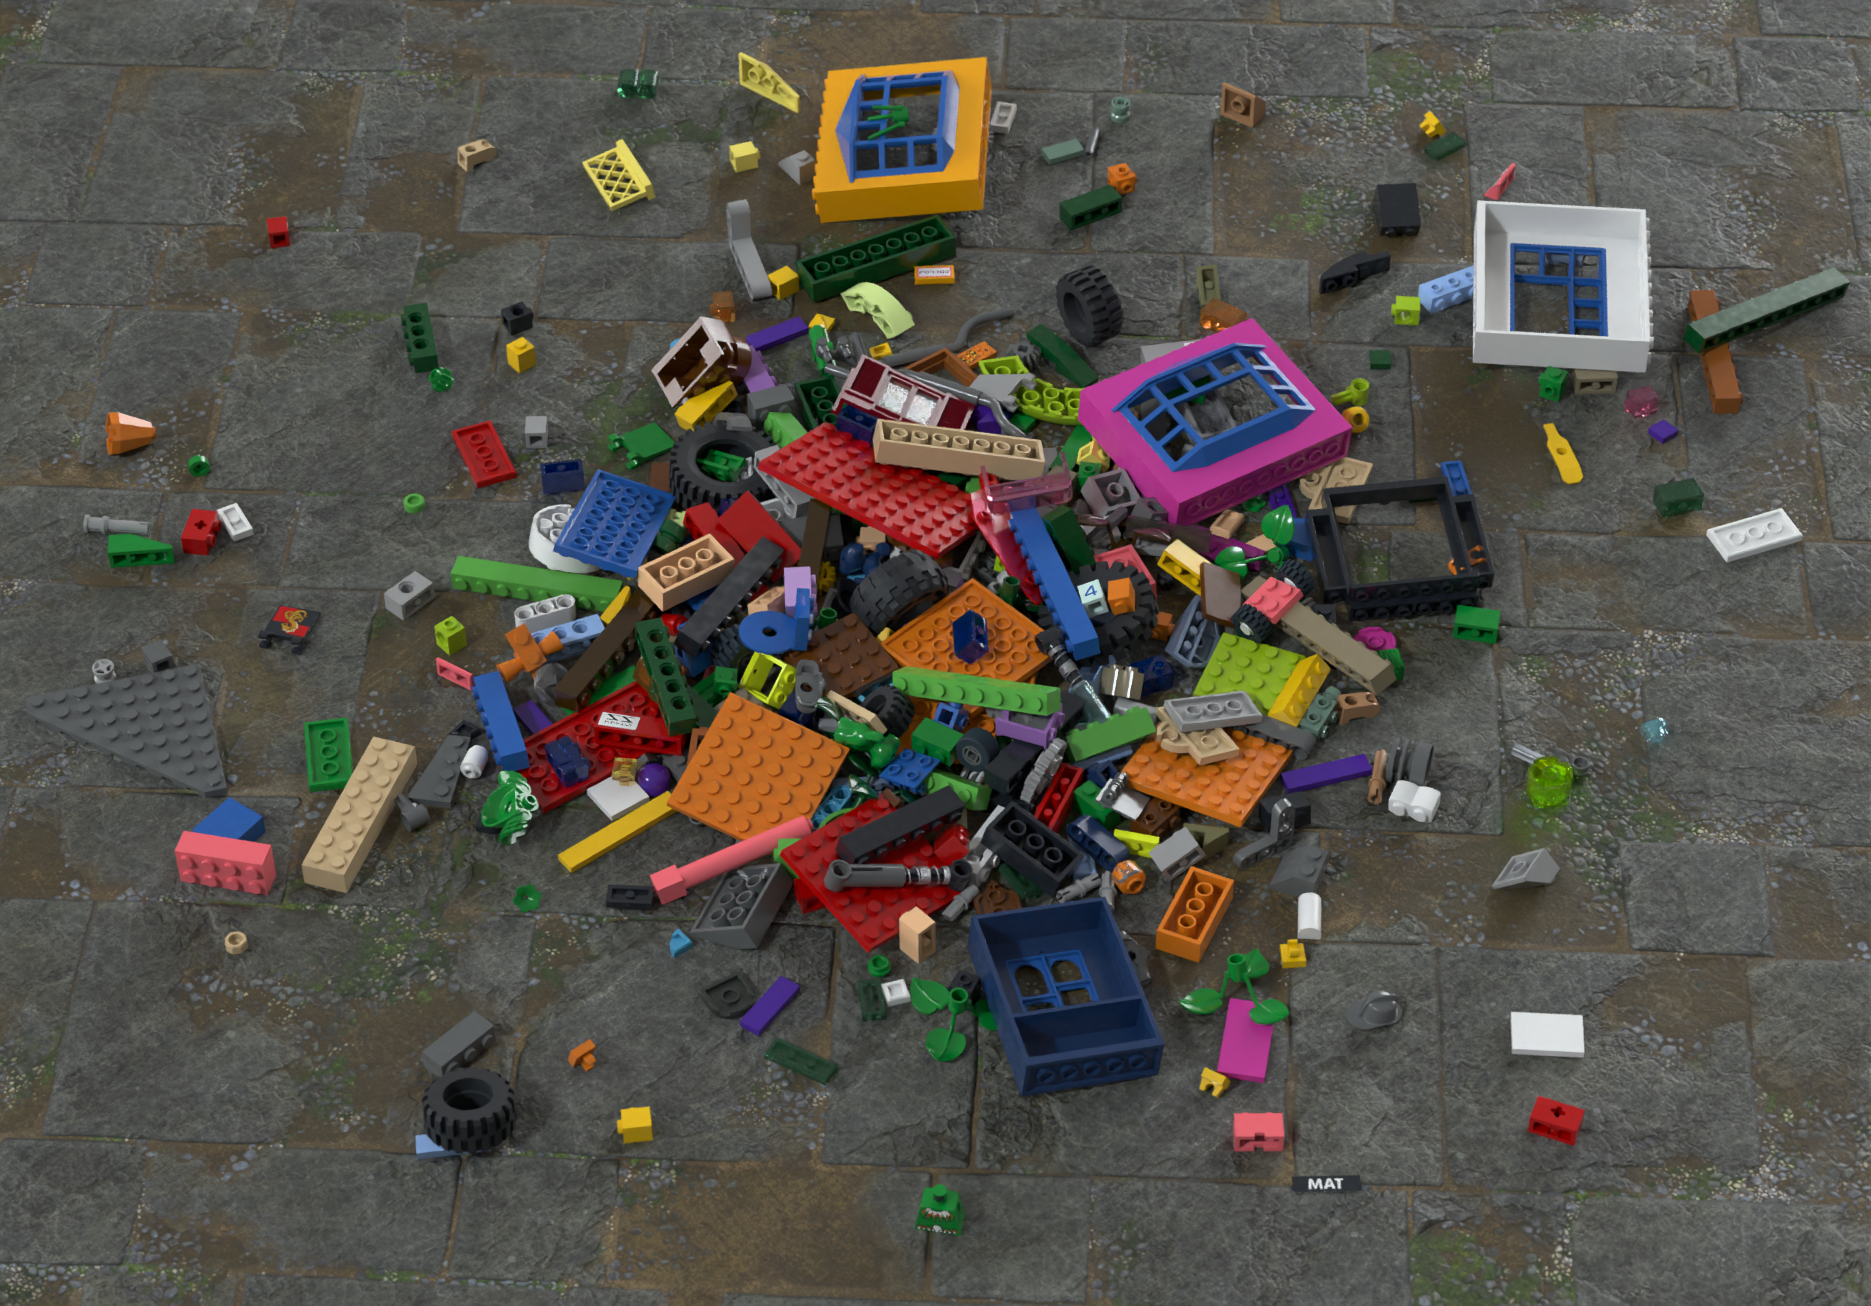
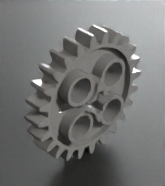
(1044, 769)

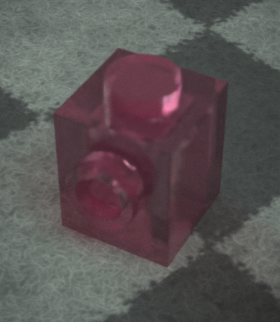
(1641, 401)

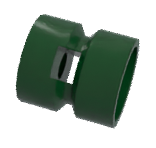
(670, 537)

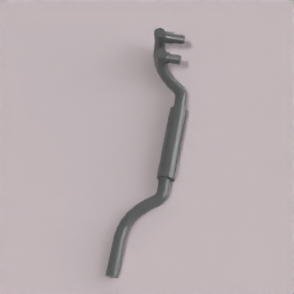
(966, 393)

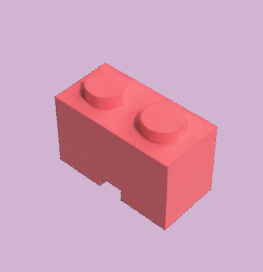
(1258, 1130)

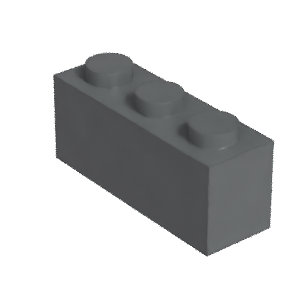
(459, 1045)

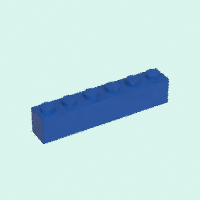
(501, 722)

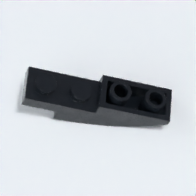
(1351, 268)

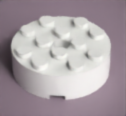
(544, 533)

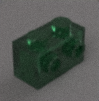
(1678, 497)

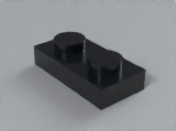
(630, 897)

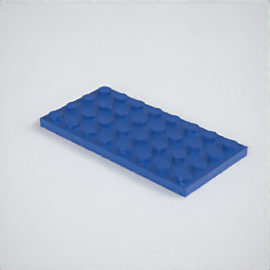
(614, 524)

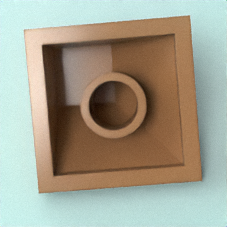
(1241, 105)

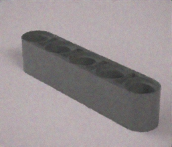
(1281, 734)

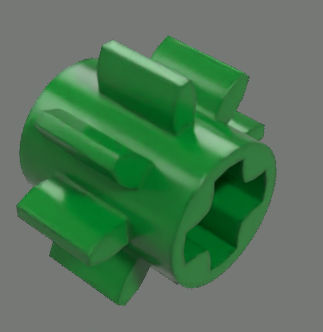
(441, 379)

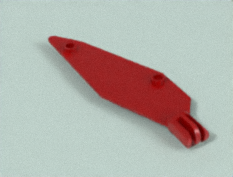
(1002, 540)

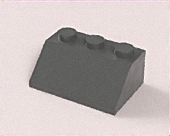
(835, 544)

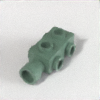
(1322, 712)

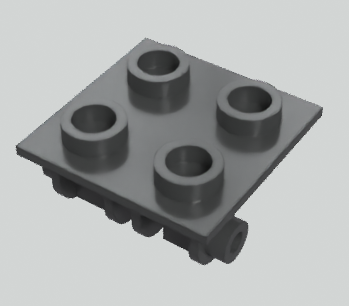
(1122, 798)

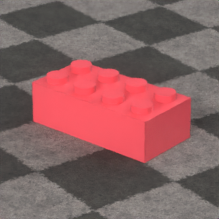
(225, 863)

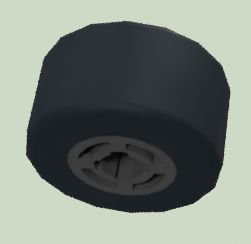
(977, 749)

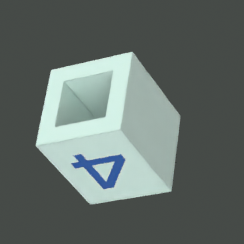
(1093, 598)

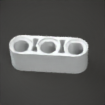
(546, 613)

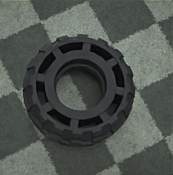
(899, 591)

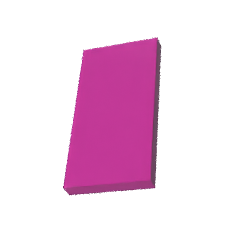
(1244, 1044)

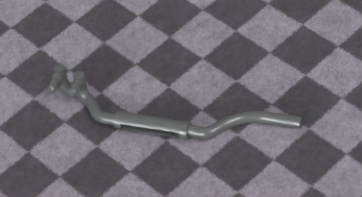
(907, 358)

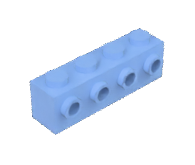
(1447, 290)

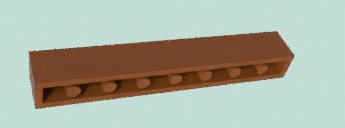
(1716, 362)

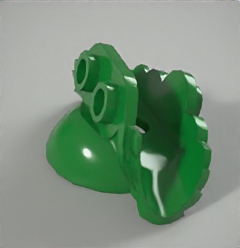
(509, 807)

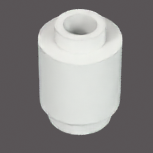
(474, 762)

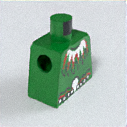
(940, 1211)

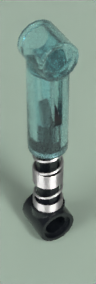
(1051, 643)

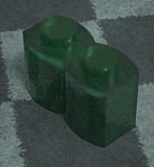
(638, 83)

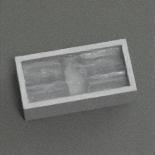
(1207, 418)

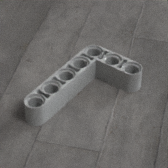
(744, 250)

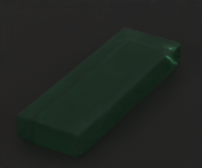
(801, 1061)

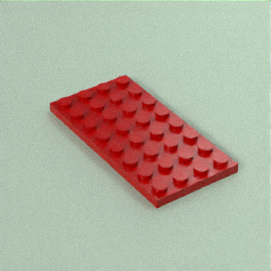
(580, 728)

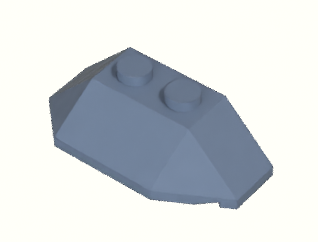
(1193, 637)

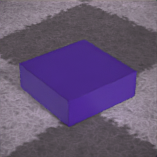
(1663, 431)

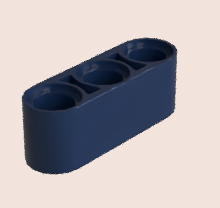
(1097, 842)

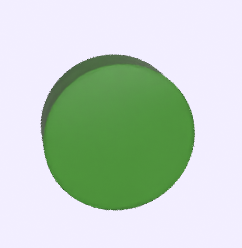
(414, 503)

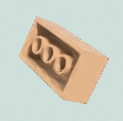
(685, 572)

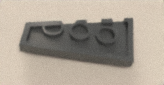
(442, 776)

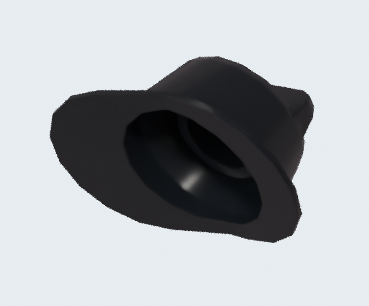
(841, 600)

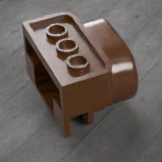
(702, 361)

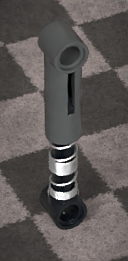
(843, 875)

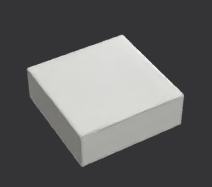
(895, 992)

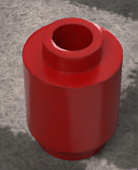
(673, 622)

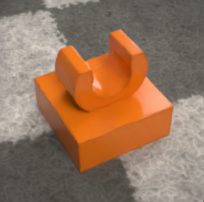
(584, 1055)

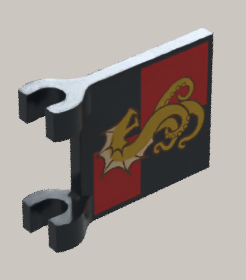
(291, 625)

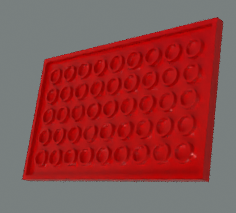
(887, 497)

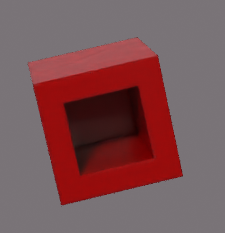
(278, 232)

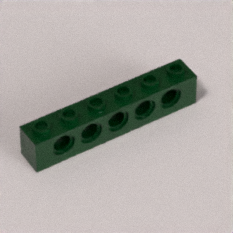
(665, 676)

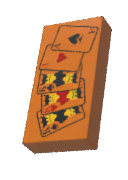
(979, 352)

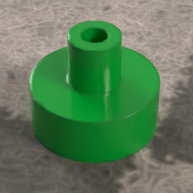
(198, 466)

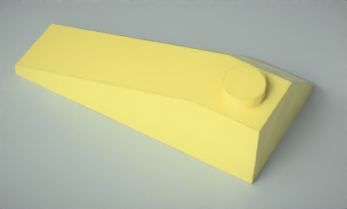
(766, 82)

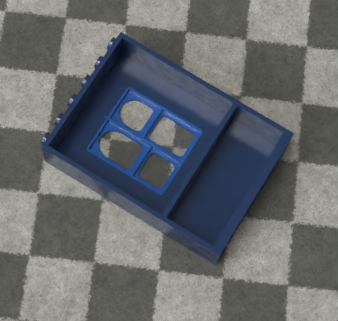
(1075, 1043)

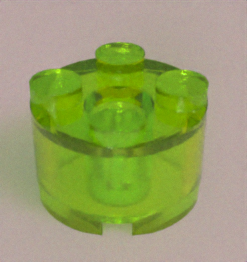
(1549, 782)

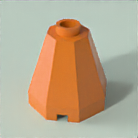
(127, 433)

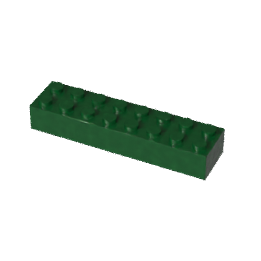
(876, 258)

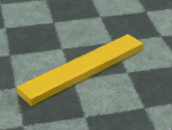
(616, 833)

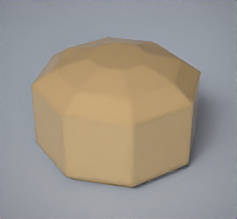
(236, 942)

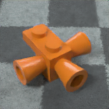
(527, 653)

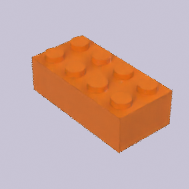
(1194, 914)

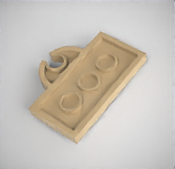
(1337, 474)
(1203, 745)

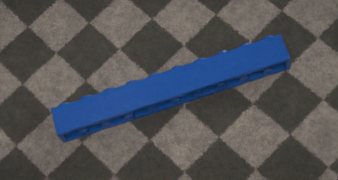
(1054, 583)

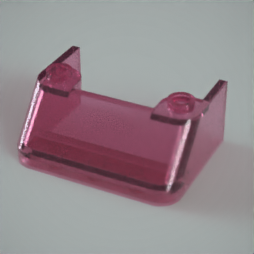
(1028, 492)

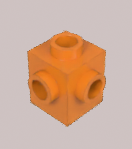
(1122, 178)

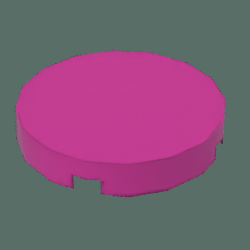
(1376, 639)

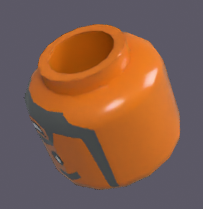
(1128, 877)

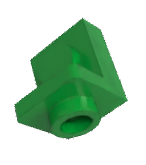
(725, 680)

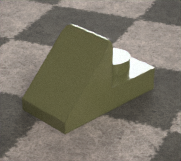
(1207, 283)
(1209, 837)

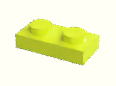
(1137, 843)

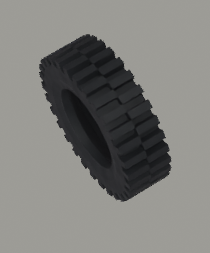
(693, 486)

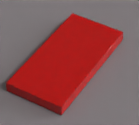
(484, 454)
(750, 521)

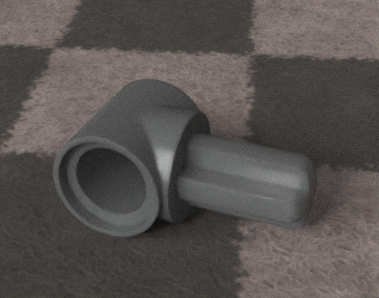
(412, 814)

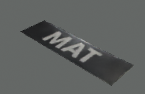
(1326, 1183)

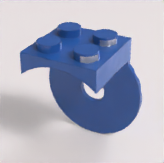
(791, 632)

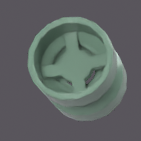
(1120, 110)

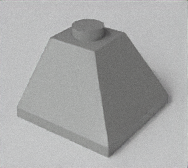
(1528, 871)

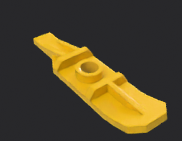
(1566, 463)

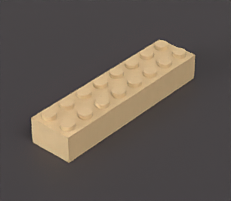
(957, 450)
(359, 815)

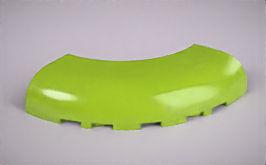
(1043, 401)

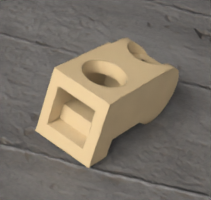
(475, 153)

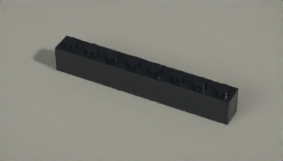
(729, 598)

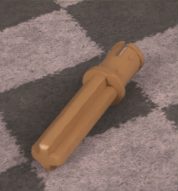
(1377, 781)

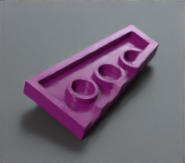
(1219, 543)

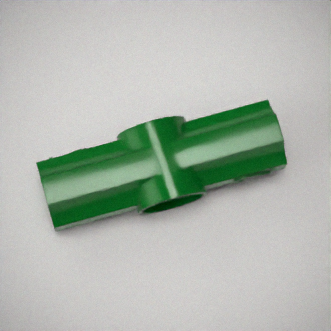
(815, 333)

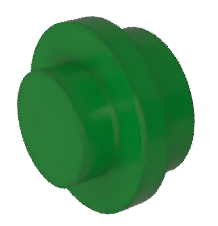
(879, 966)

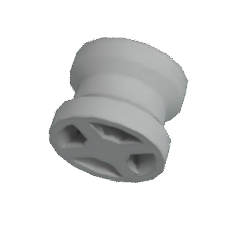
(103, 671)

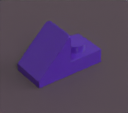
(985, 420)

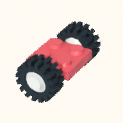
(1273, 601)

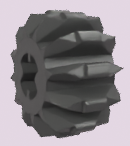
(1027, 353)

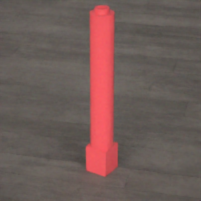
(673, 882)

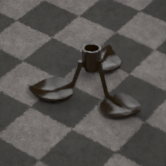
(1099, 521)

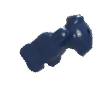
(854, 558)

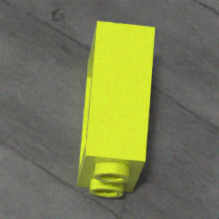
(754, 682)

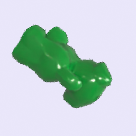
(862, 738)

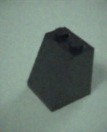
(1396, 209)

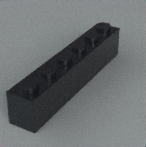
(1020, 756)
(900, 827)

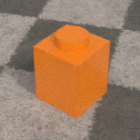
(1121, 596)

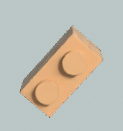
(917, 935)

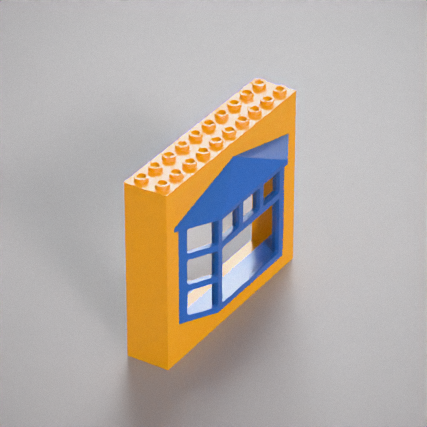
(961, 141)

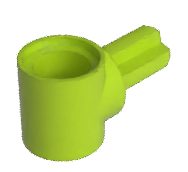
(1355, 393)

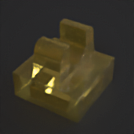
(624, 770)

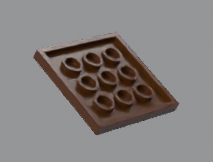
(847, 657)

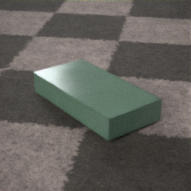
(1062, 151)

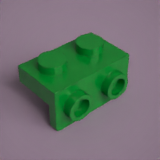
(721, 465)

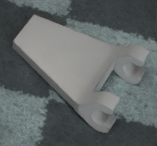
(1003, 387)

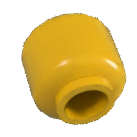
(1357, 418)

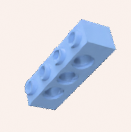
(574, 636)

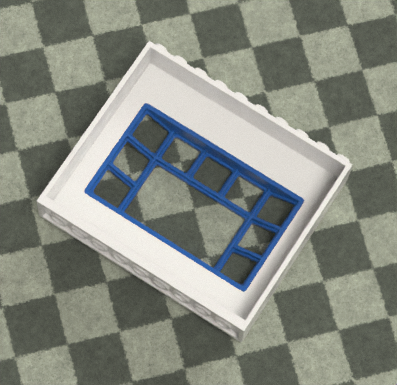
(1622, 282)

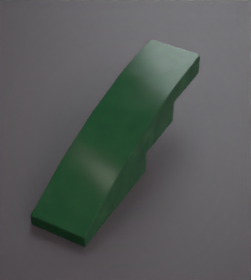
(1066, 360)

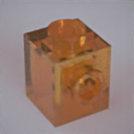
(722, 306)

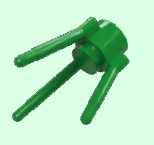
(900, 116)

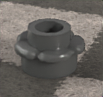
(1580, 766)

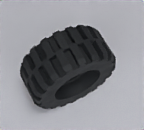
(1089, 305)
(488, 1105)

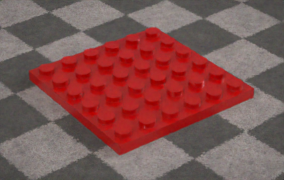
(867, 912)

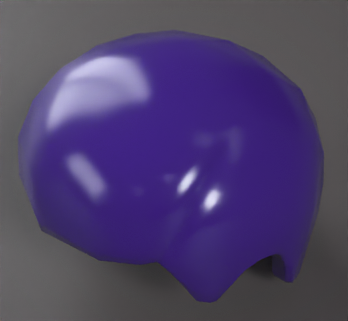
(654, 779)

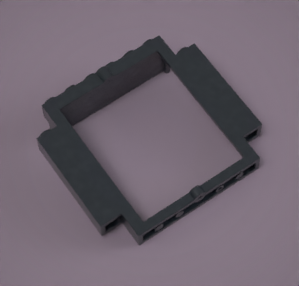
(1406, 596)

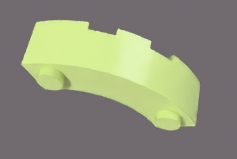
(884, 307)

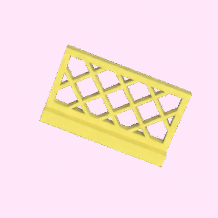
(639, 180)

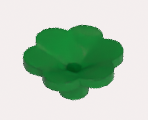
(1253, 504)
(531, 901)

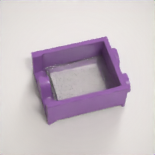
(1030, 727)

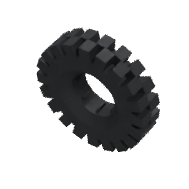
(1125, 628)

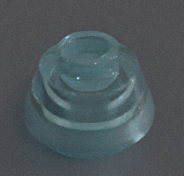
(1654, 730)

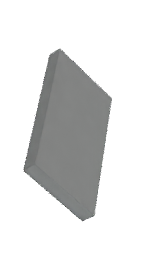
(1212, 711)

